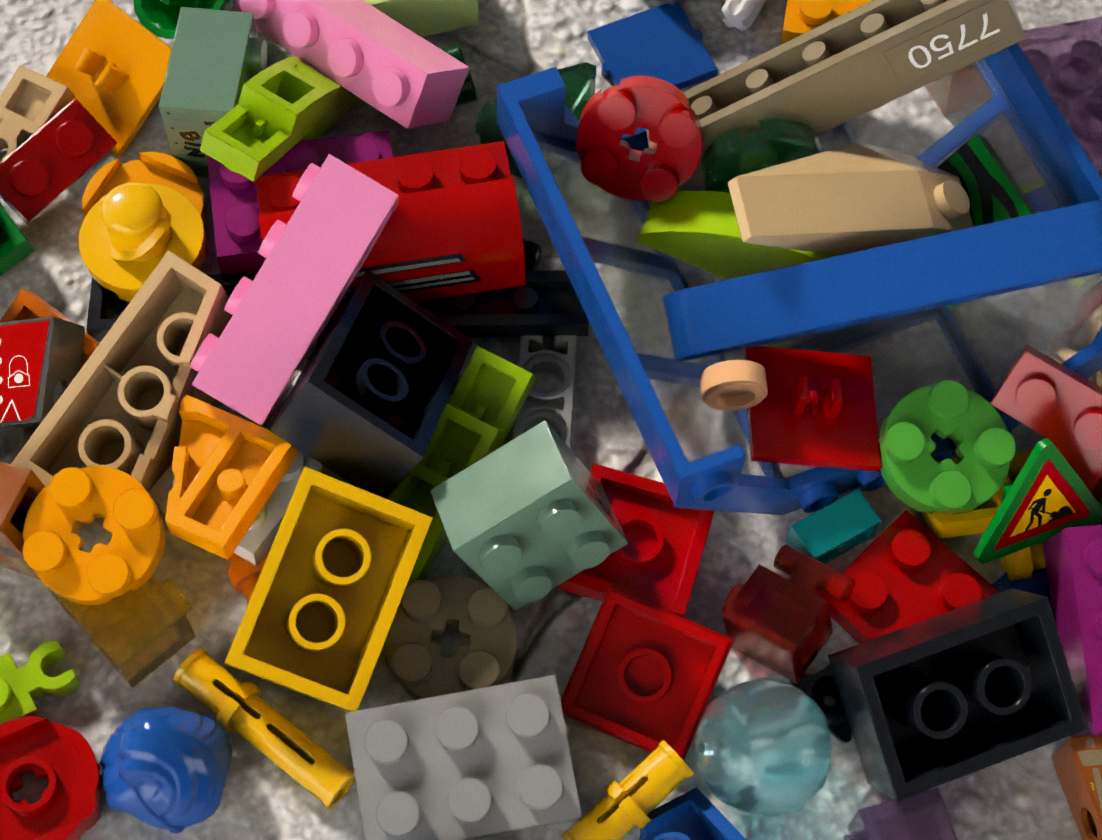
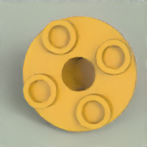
(134, 230)

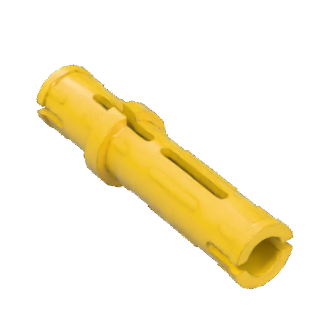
(243, 710)

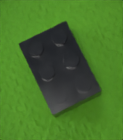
(373, 387)
(957, 693)

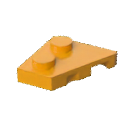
(221, 476)

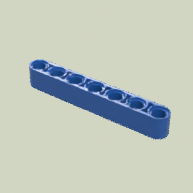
(886, 281)

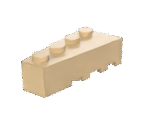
(130, 389)

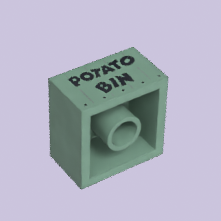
(205, 76)
(528, 516)

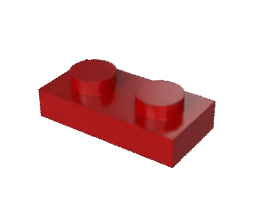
(52, 160)

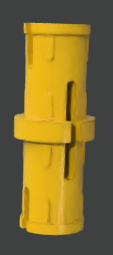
(632, 798)

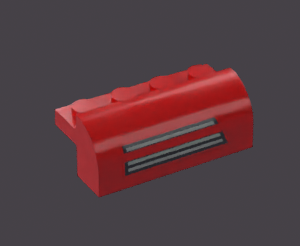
(452, 223)

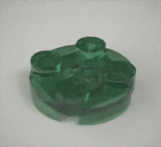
(737, 155)

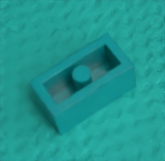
(835, 528)

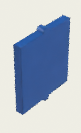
(654, 45)

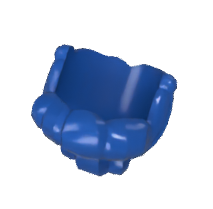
(166, 767)

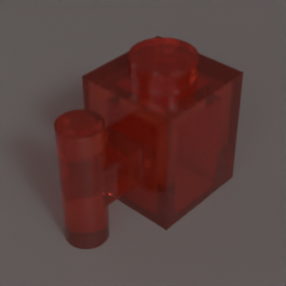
(785, 619)

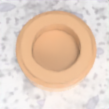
(733, 385)

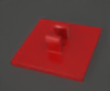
(815, 410)

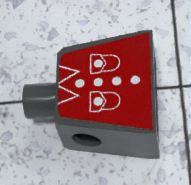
(35, 369)

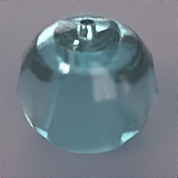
(763, 748)

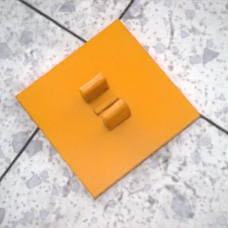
(114, 70)

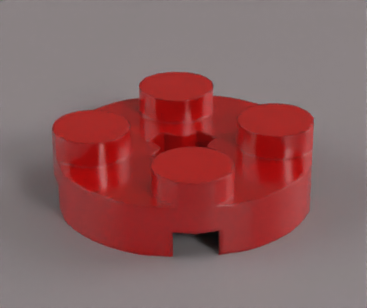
(621, 110)
(75, 781)

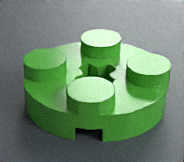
(980, 440)

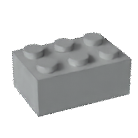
(464, 764)

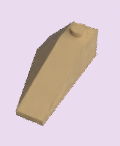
(848, 201)

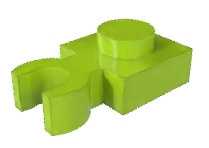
(30, 682)

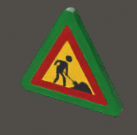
(1038, 505)

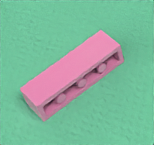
(365, 55)
(296, 289)

